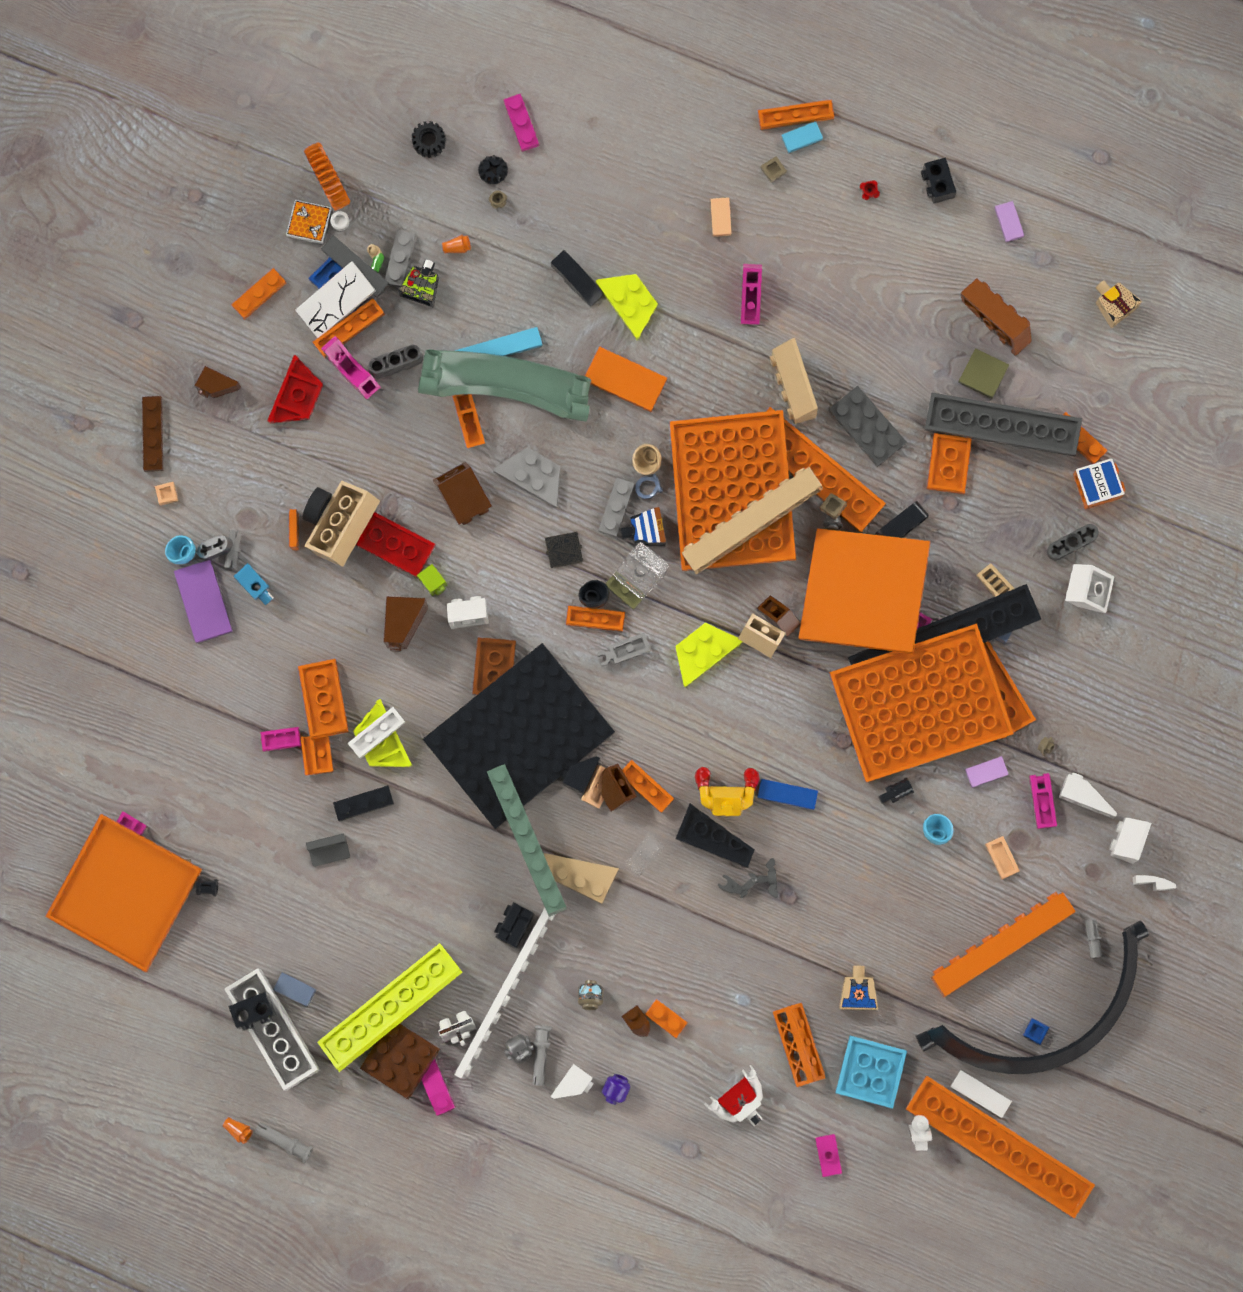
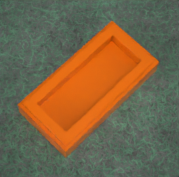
(294, 529)

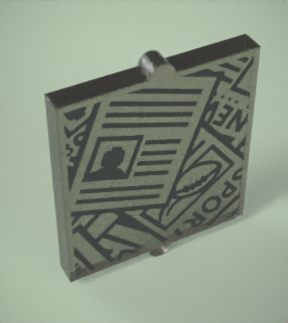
(564, 550)

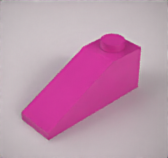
(751, 293)
(437, 1090)

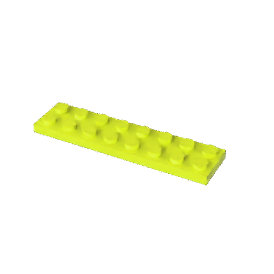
(389, 1007)

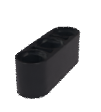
(904, 522)

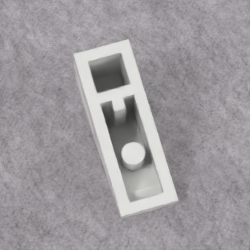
(1084, 795)

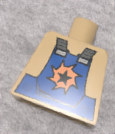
(858, 991)

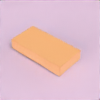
(720, 217)
(1002, 857)

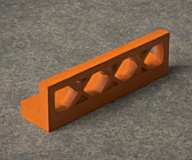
(802, 1043)

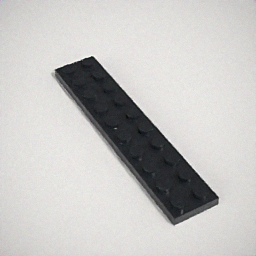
(993, 617)

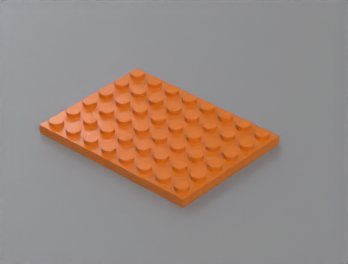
(721, 470)
(921, 703)

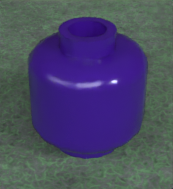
(616, 1089)

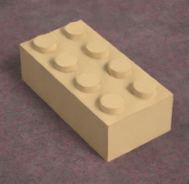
(342, 523)

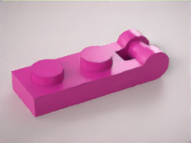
(1043, 801)

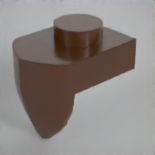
(637, 1022)

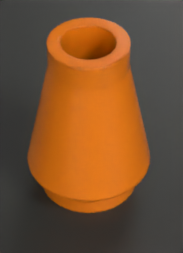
(457, 245)
(239, 1131)

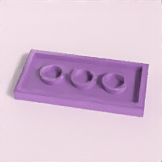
(203, 601)

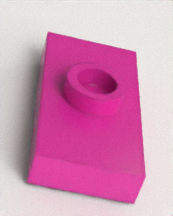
(280, 739)
(828, 1155)

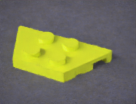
(629, 300)
(703, 650)
(390, 751)

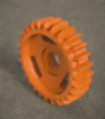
(327, 176)

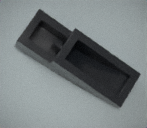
(576, 278)

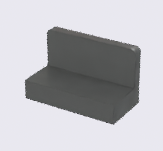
(328, 850)

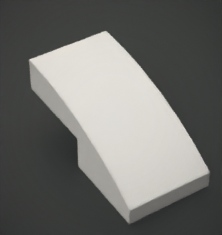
(1159, 884)

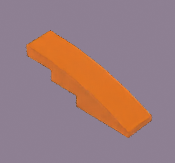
(468, 420)

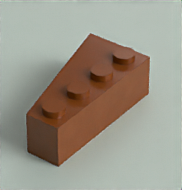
(997, 315)

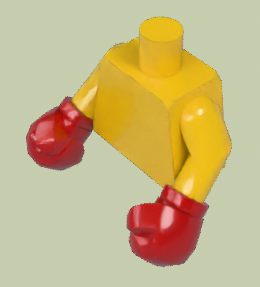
(726, 800)

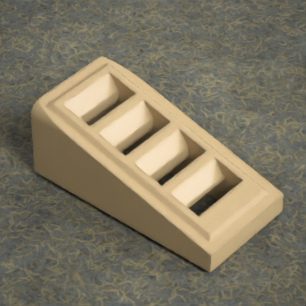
(991, 588)

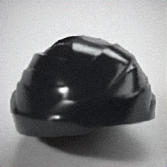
(594, 594)

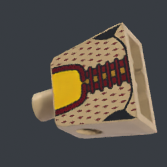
(1116, 302)

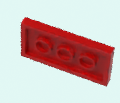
(395, 544)

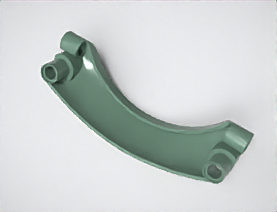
(530, 382)

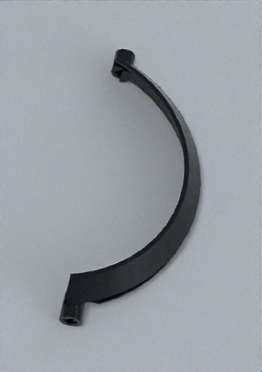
(1026, 1065)

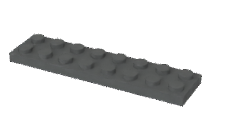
(1003, 424)

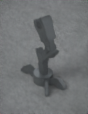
(734, 887)

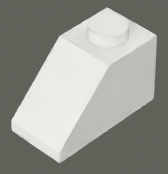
(573, 1083)

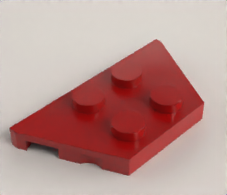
(297, 394)

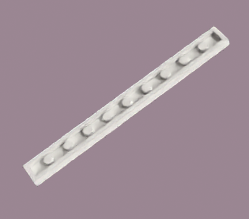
(502, 998)

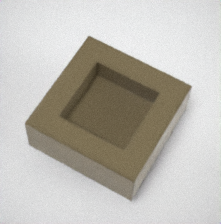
(773, 169)
(833, 506)

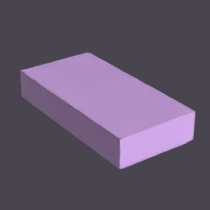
(1009, 221)
(986, 772)

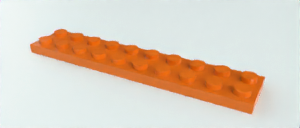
(1000, 1147)

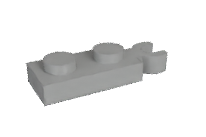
(626, 649)

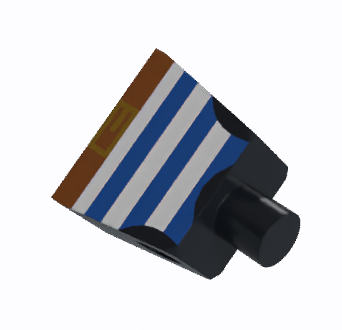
(646, 528)

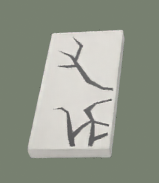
(335, 299)

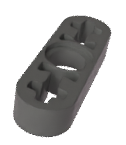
(1087, 540)

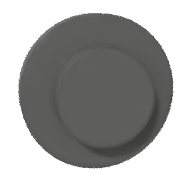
(832, 524)

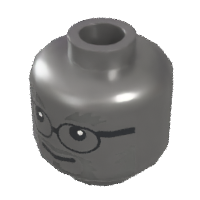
(518, 1048)

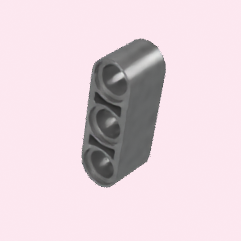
(388, 368)

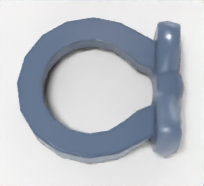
(658, 488)

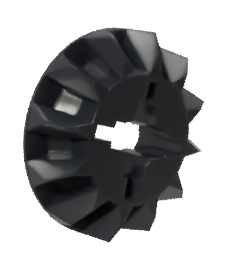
(489, 177)

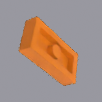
(666, 1018)

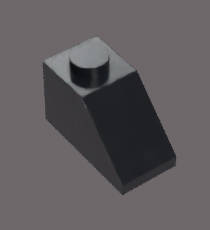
(579, 774)

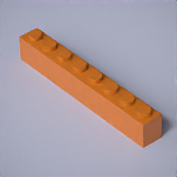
(1003, 944)

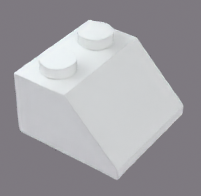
(1089, 588)
(467, 613)
(1130, 839)

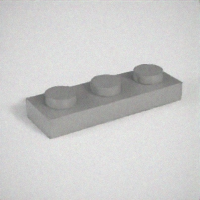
(400, 258)
(616, 507)

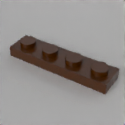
(152, 433)

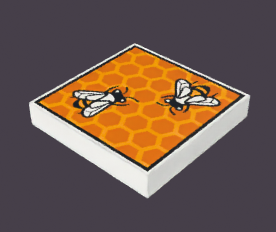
(309, 222)

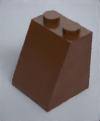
(462, 493)
(402, 620)

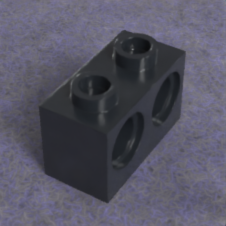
(942, 180)
(251, 1005)

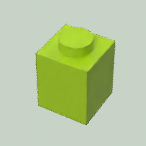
(432, 580)

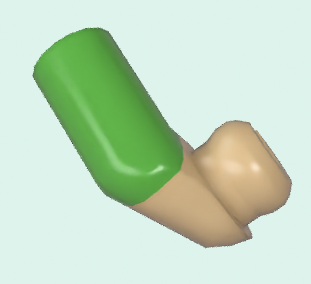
(377, 256)

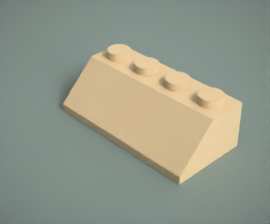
(794, 382)

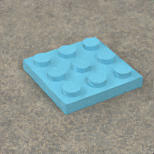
(871, 1072)

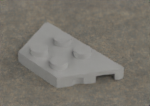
(533, 474)

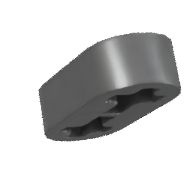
(213, 545)

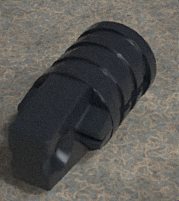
(897, 791)

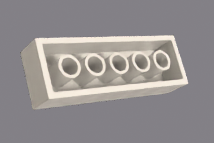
(277, 1038)

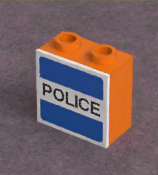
(1099, 483)

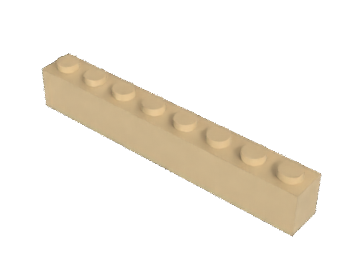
(752, 520)

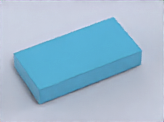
(802, 137)

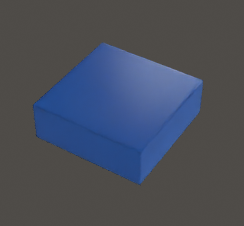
(1035, 1031)

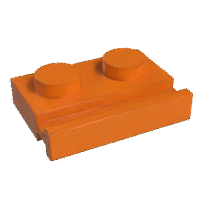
(317, 755)

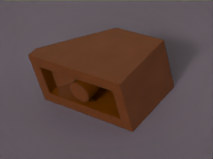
(215, 384)
(779, 615)
(616, 788)

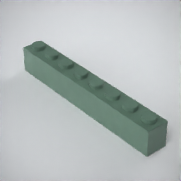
(526, 840)

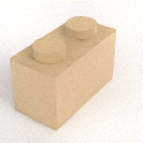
(761, 635)

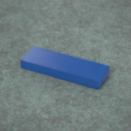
(787, 794)

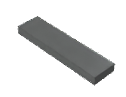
(343, 256)

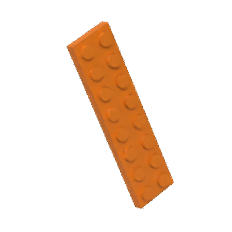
(861, 502)

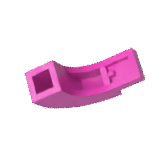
(350, 368)

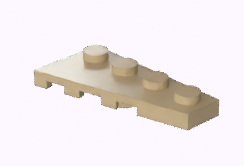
(581, 876)

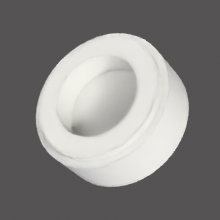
(339, 221)

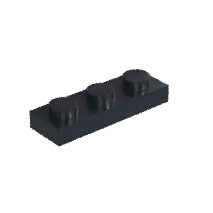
(363, 803)

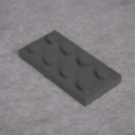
(867, 426)

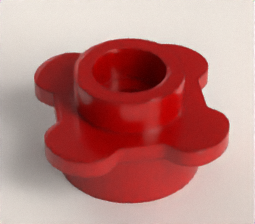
(869, 185)

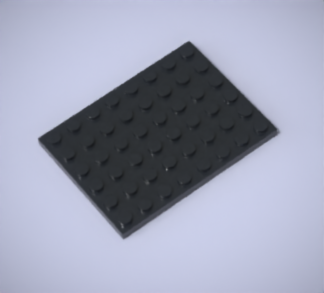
(524, 719)

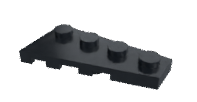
(707, 835)

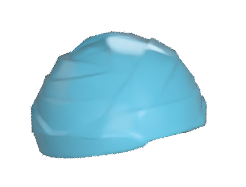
(180, 550)
(938, 829)

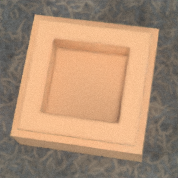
(166, 493)

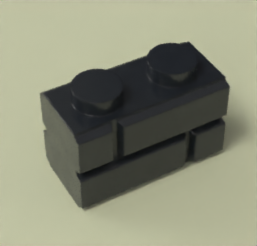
(514, 924)

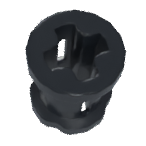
(207, 887)

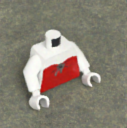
(740, 1100)

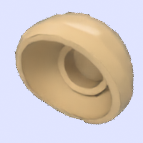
(646, 459)

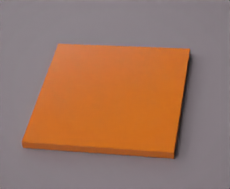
(864, 590)
(123, 892)

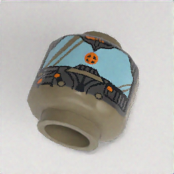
(590, 995)

